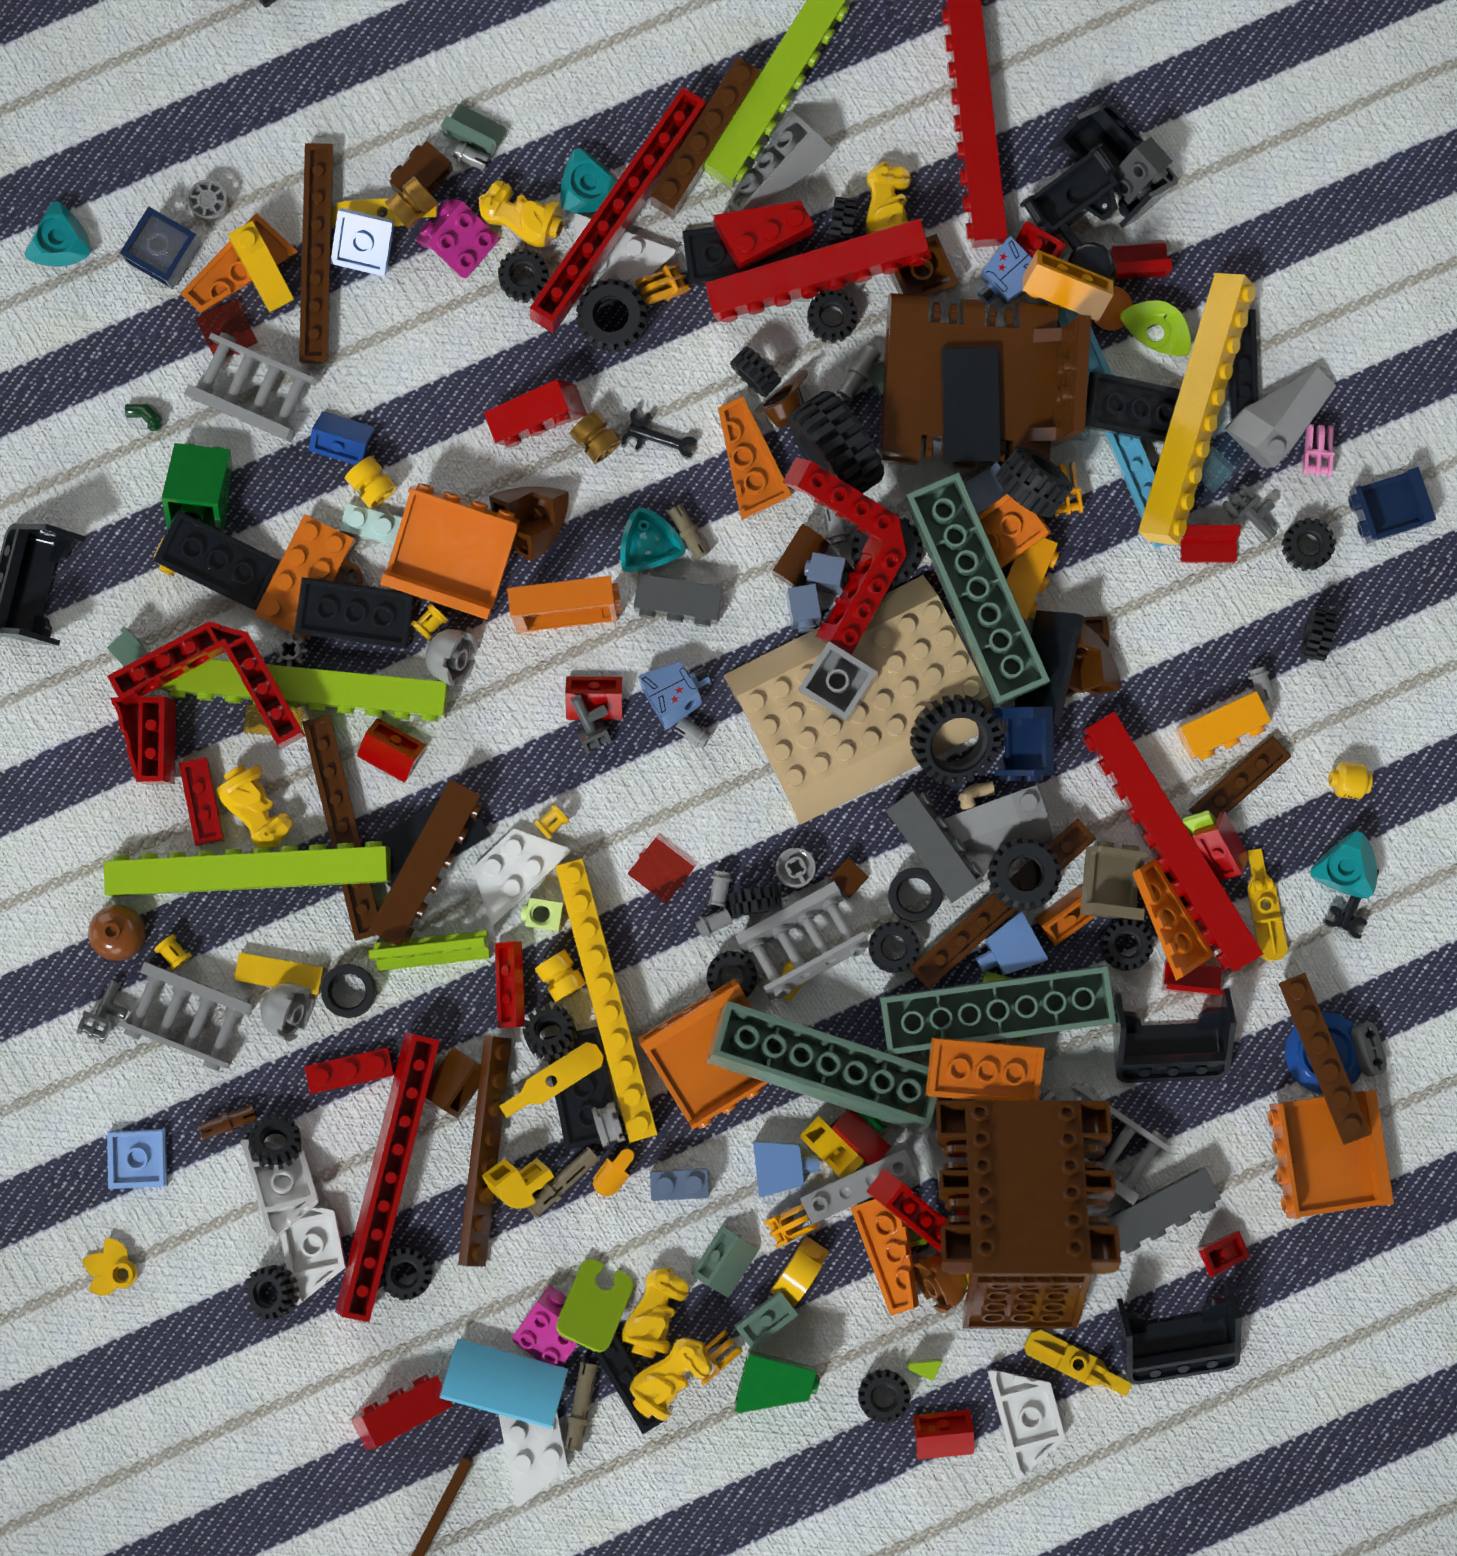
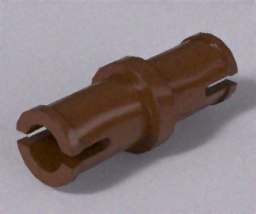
(227, 1122)

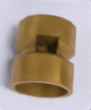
(411, 202)
(593, 435)

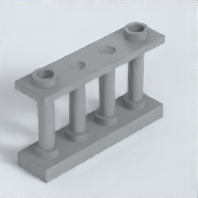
(229, 404)
(802, 914)
(182, 987)
(853, 1187)
(1125, 1187)

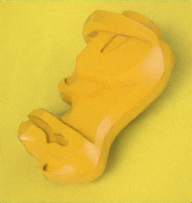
(885, 206)
(527, 219)
(248, 801)
(649, 1320)
(661, 1382)

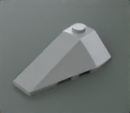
(790, 156)
(1278, 420)
(1001, 821)

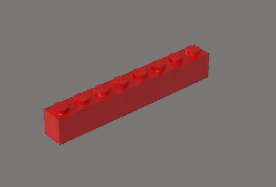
(818, 271)

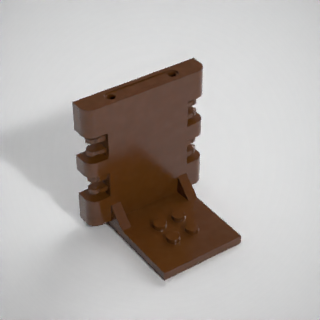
(1038, 368)
(1026, 1207)

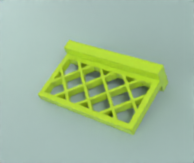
(431, 951)

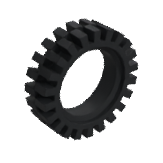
(972, 762)

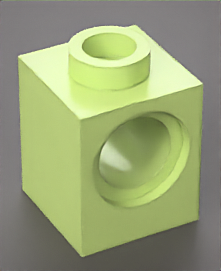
(555, 918)

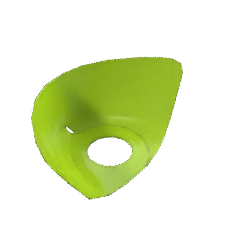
(1176, 331)

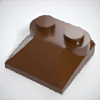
(927, 279)

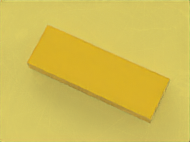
(273, 972)

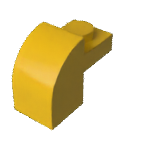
(831, 1148)
(516, 1186)
(800, 1270)

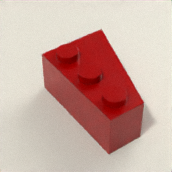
(762, 231)
(535, 413)
(149, 737)
(400, 1412)

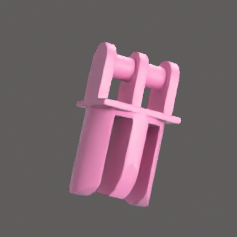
(1318, 452)

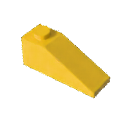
(260, 266)

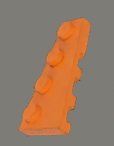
(226, 272)
(752, 466)
(1173, 924)
(890, 1254)

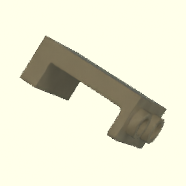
(1109, 882)

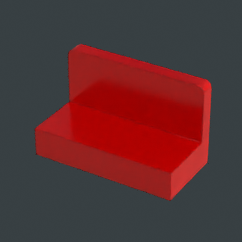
(1141, 261)
(1209, 544)
(595, 692)
(390, 749)
(1222, 848)
(1201, 980)
(860, 1136)
(944, 1434)

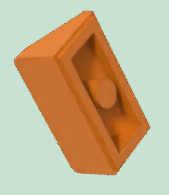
(1063, 917)

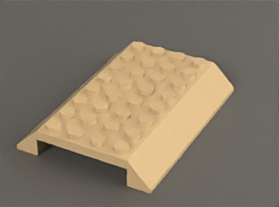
(833, 761)

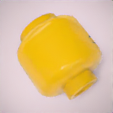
(1350, 780)

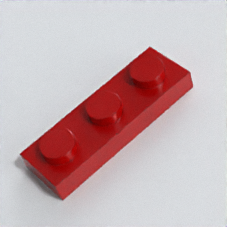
(201, 801)
(509, 984)
(349, 1070)

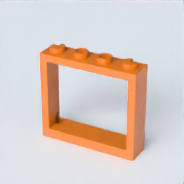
(564, 604)

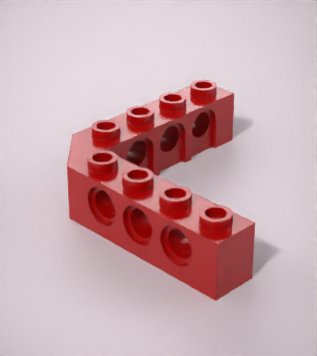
(880, 556)
(194, 650)
(908, 1207)

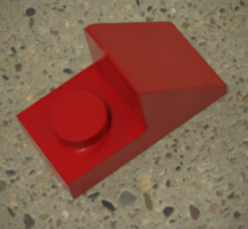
(1035, 238)
(1223, 1253)

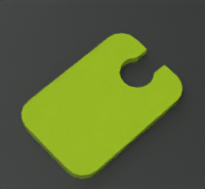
(593, 1313)

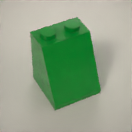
(198, 484)
(773, 1382)

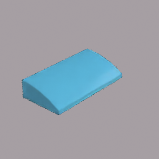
(504, 1383)

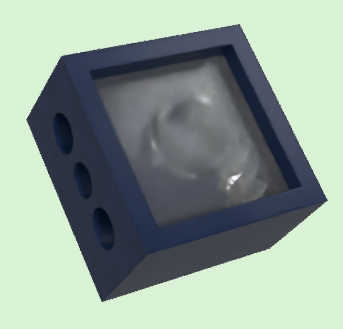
(160, 247)

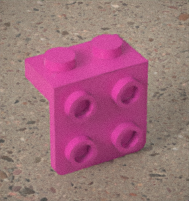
(457, 237)
(539, 1331)

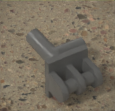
(1245, 508)
(592, 733)
(98, 1019)

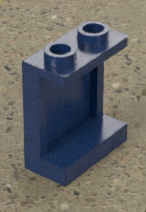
(1391, 506)
(1027, 742)

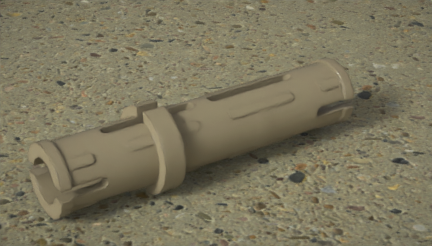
(564, 1180)
(581, 1406)

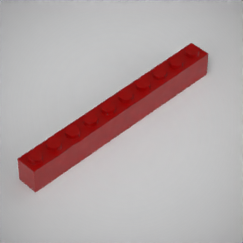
(974, 123)
(616, 212)
(1172, 843)
(387, 1177)

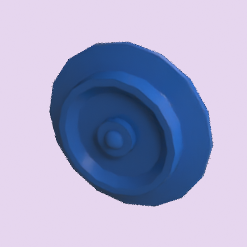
(1299, 1063)

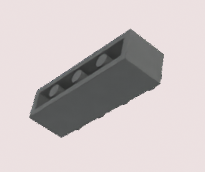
(935, 845)
(1164, 1208)

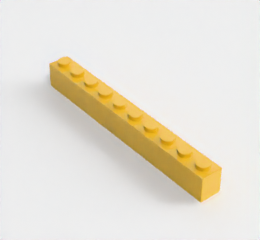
(1197, 409)
(606, 1000)

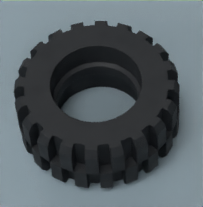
(836, 441)

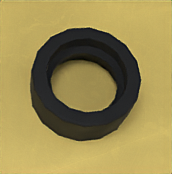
(901, 911)
(333, 975)

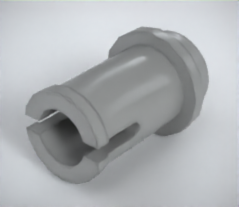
(469, 155)
(836, 527)
(1262, 683)
(693, 732)
(720, 888)
(713, 922)

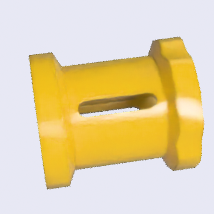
(429, 622)
(554, 825)
(172, 952)

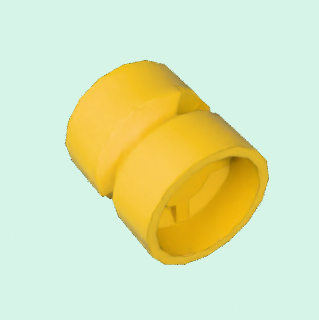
(368, 480)
(560, 976)

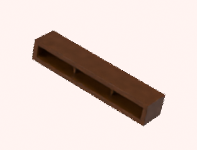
(689, 160)
(425, 863)
(1324, 1059)

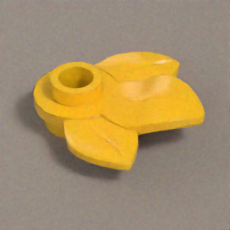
(106, 1267)

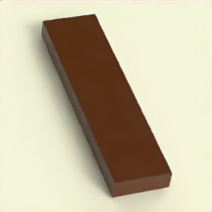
(1243, 779)
(443, 1506)

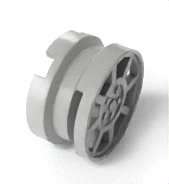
(208, 201)
(795, 868)
(608, 1124)

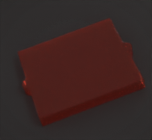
(230, 320)
(661, 870)

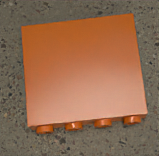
(451, 551)
(680, 1054)
(1325, 1171)

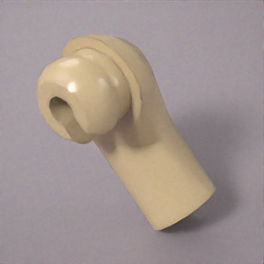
(973, 791)

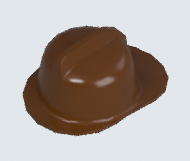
(784, 400)

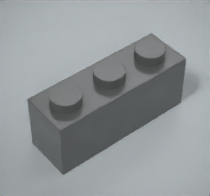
(677, 600)

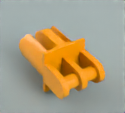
(662, 285)
(1067, 506)
(612, 1174)
(785, 1227)
(717, 1354)

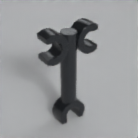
(638, 430)
(1344, 919)

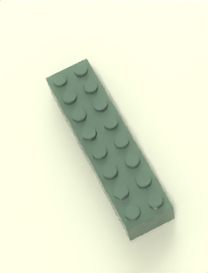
(976, 589)
(998, 1009)
(822, 1066)

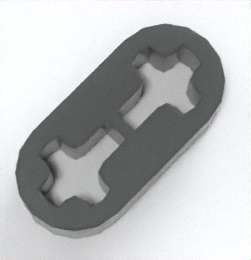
(1368, 1049)

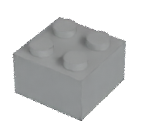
(838, 682)

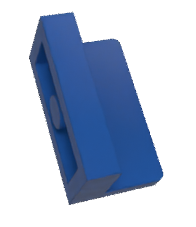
(340, 438)

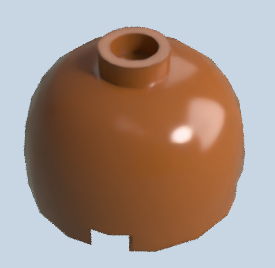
(117, 933)
(943, 1287)

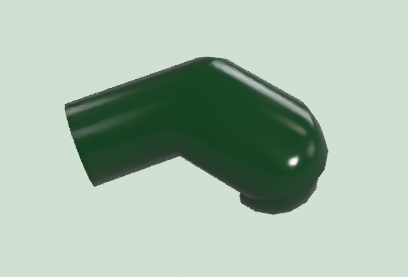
(147, 413)

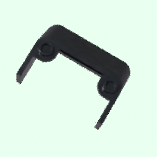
(1107, 127)
(26, 576)
(1174, 1050)
(1181, 1345)

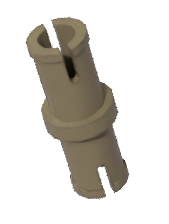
(688, 531)

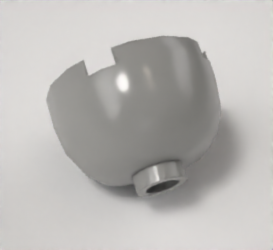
(449, 656)
(286, 1010)

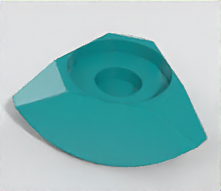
(585, 183)
(58, 239)
(648, 542)
(1348, 867)

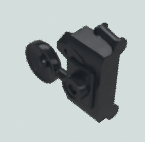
(1072, 195)

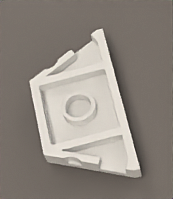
(630, 258)
(514, 870)
(281, 1193)
(313, 1250)
(1027, 1418)
(533, 1455)

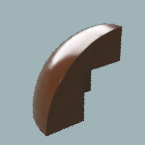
(540, 516)
(1093, 666)

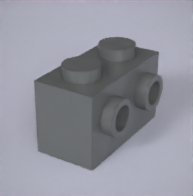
(1141, 169)

